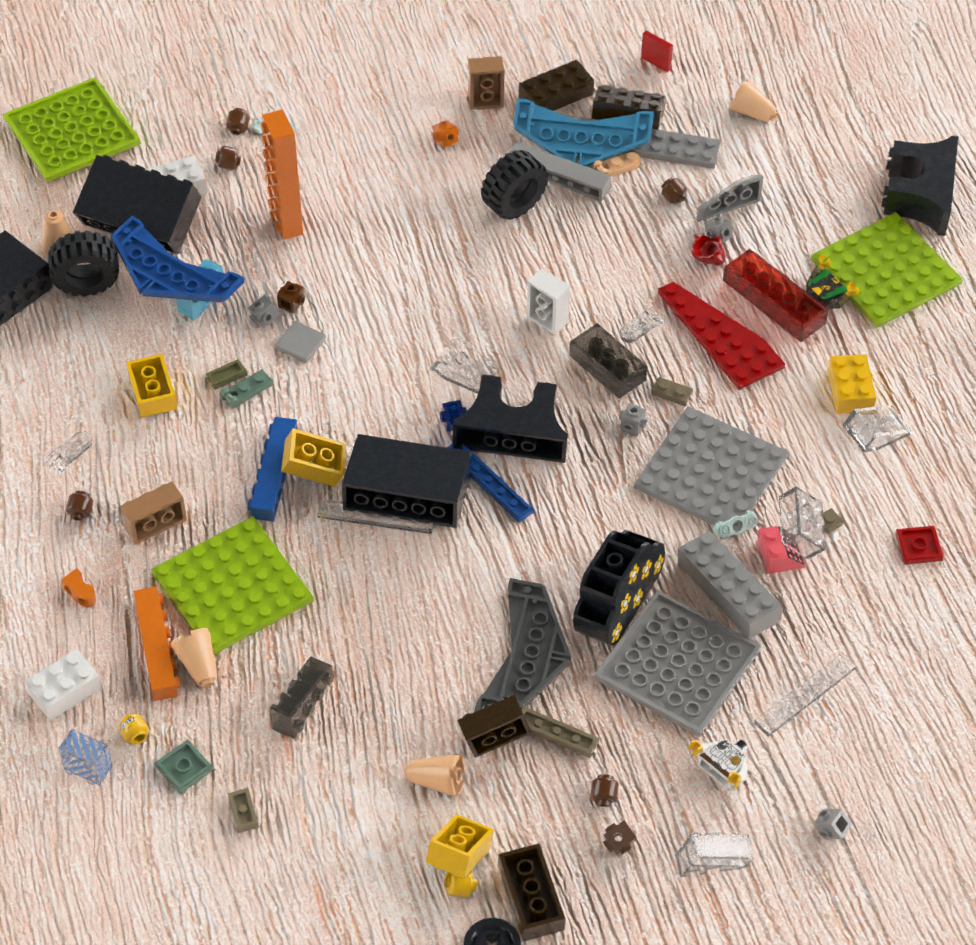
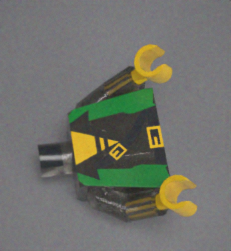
(827, 288)

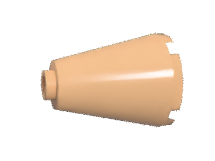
(752, 103)
(54, 228)
(197, 655)
(438, 773)

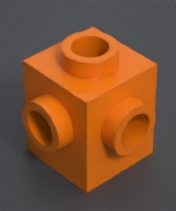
(445, 133)

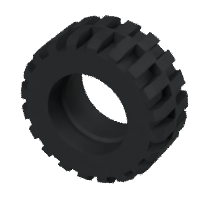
(514, 184)
(83, 248)

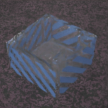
(85, 757)

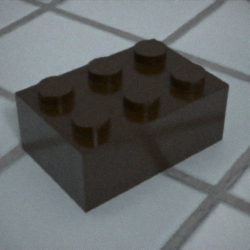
(494, 726)

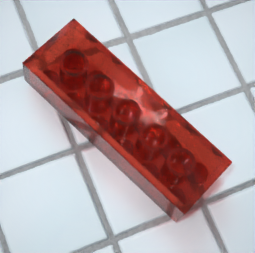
(775, 295)

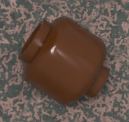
(237, 121)
(227, 158)
(674, 190)
(79, 505)
(604, 790)

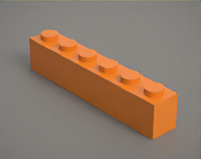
(155, 643)

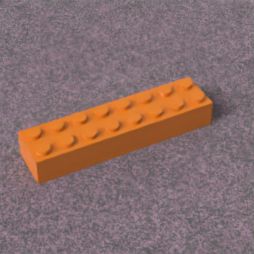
(282, 174)

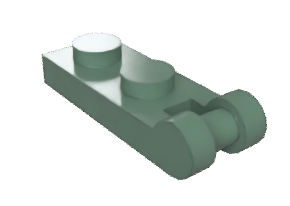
(246, 388)

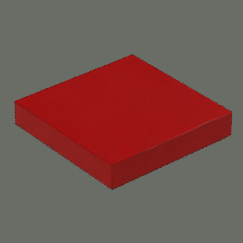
(656, 51)
(919, 545)

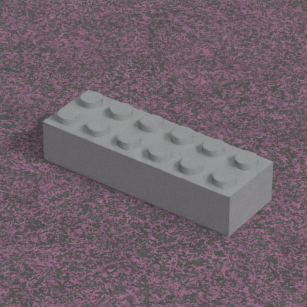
(729, 584)

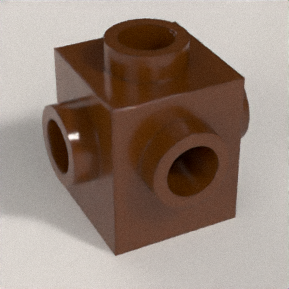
(290, 297)
(623, 831)

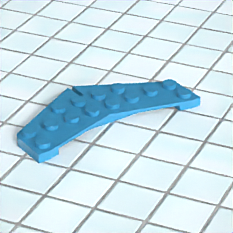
(573, 137)

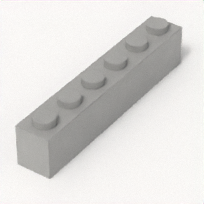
(570, 174)

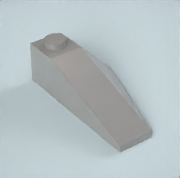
(736, 195)

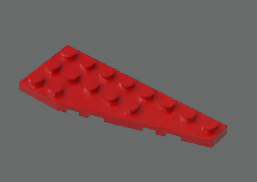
(732, 346)

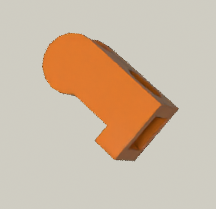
(78, 590)

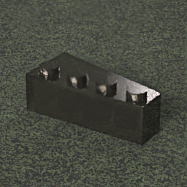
(301, 697)

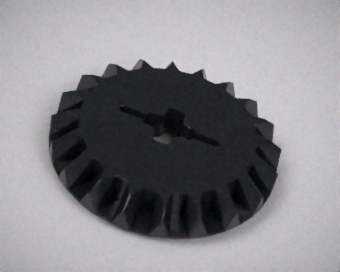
(491, 931)

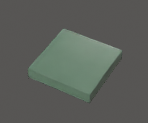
(183, 766)

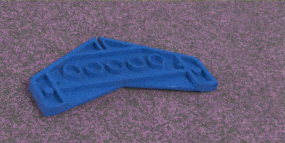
(165, 276)

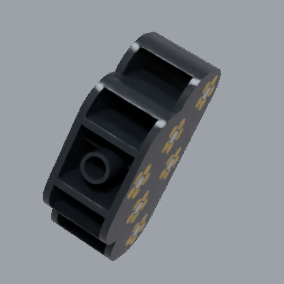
(617, 585)

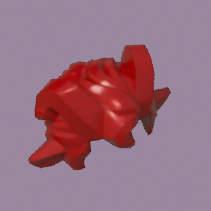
(708, 250)

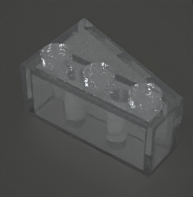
(714, 851)

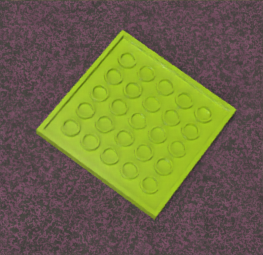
(71, 129)
(890, 269)
(232, 584)

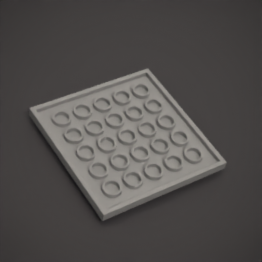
(711, 469)
(678, 662)

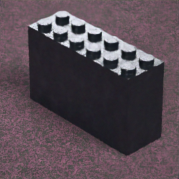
(121, 190)
(22, 276)
(406, 480)

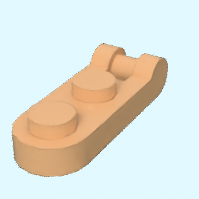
(618, 164)

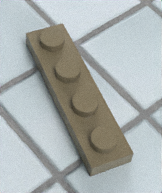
(560, 733)

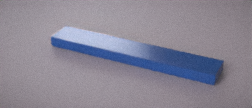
(497, 488)

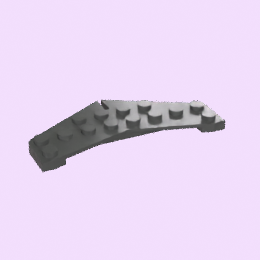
(537, 647)

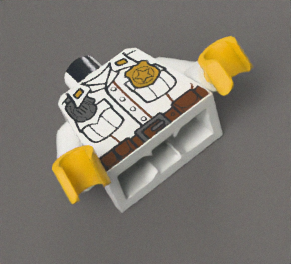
(722, 761)

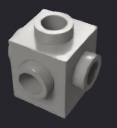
(719, 227)
(263, 311)
(633, 419)
(832, 824)

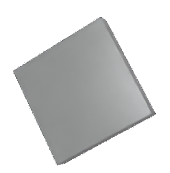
(300, 341)

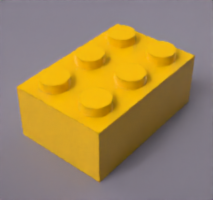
(851, 383)
(151, 385)
(314, 457)
(459, 846)

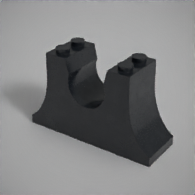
(921, 182)
(510, 430)

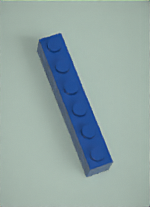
(270, 478)

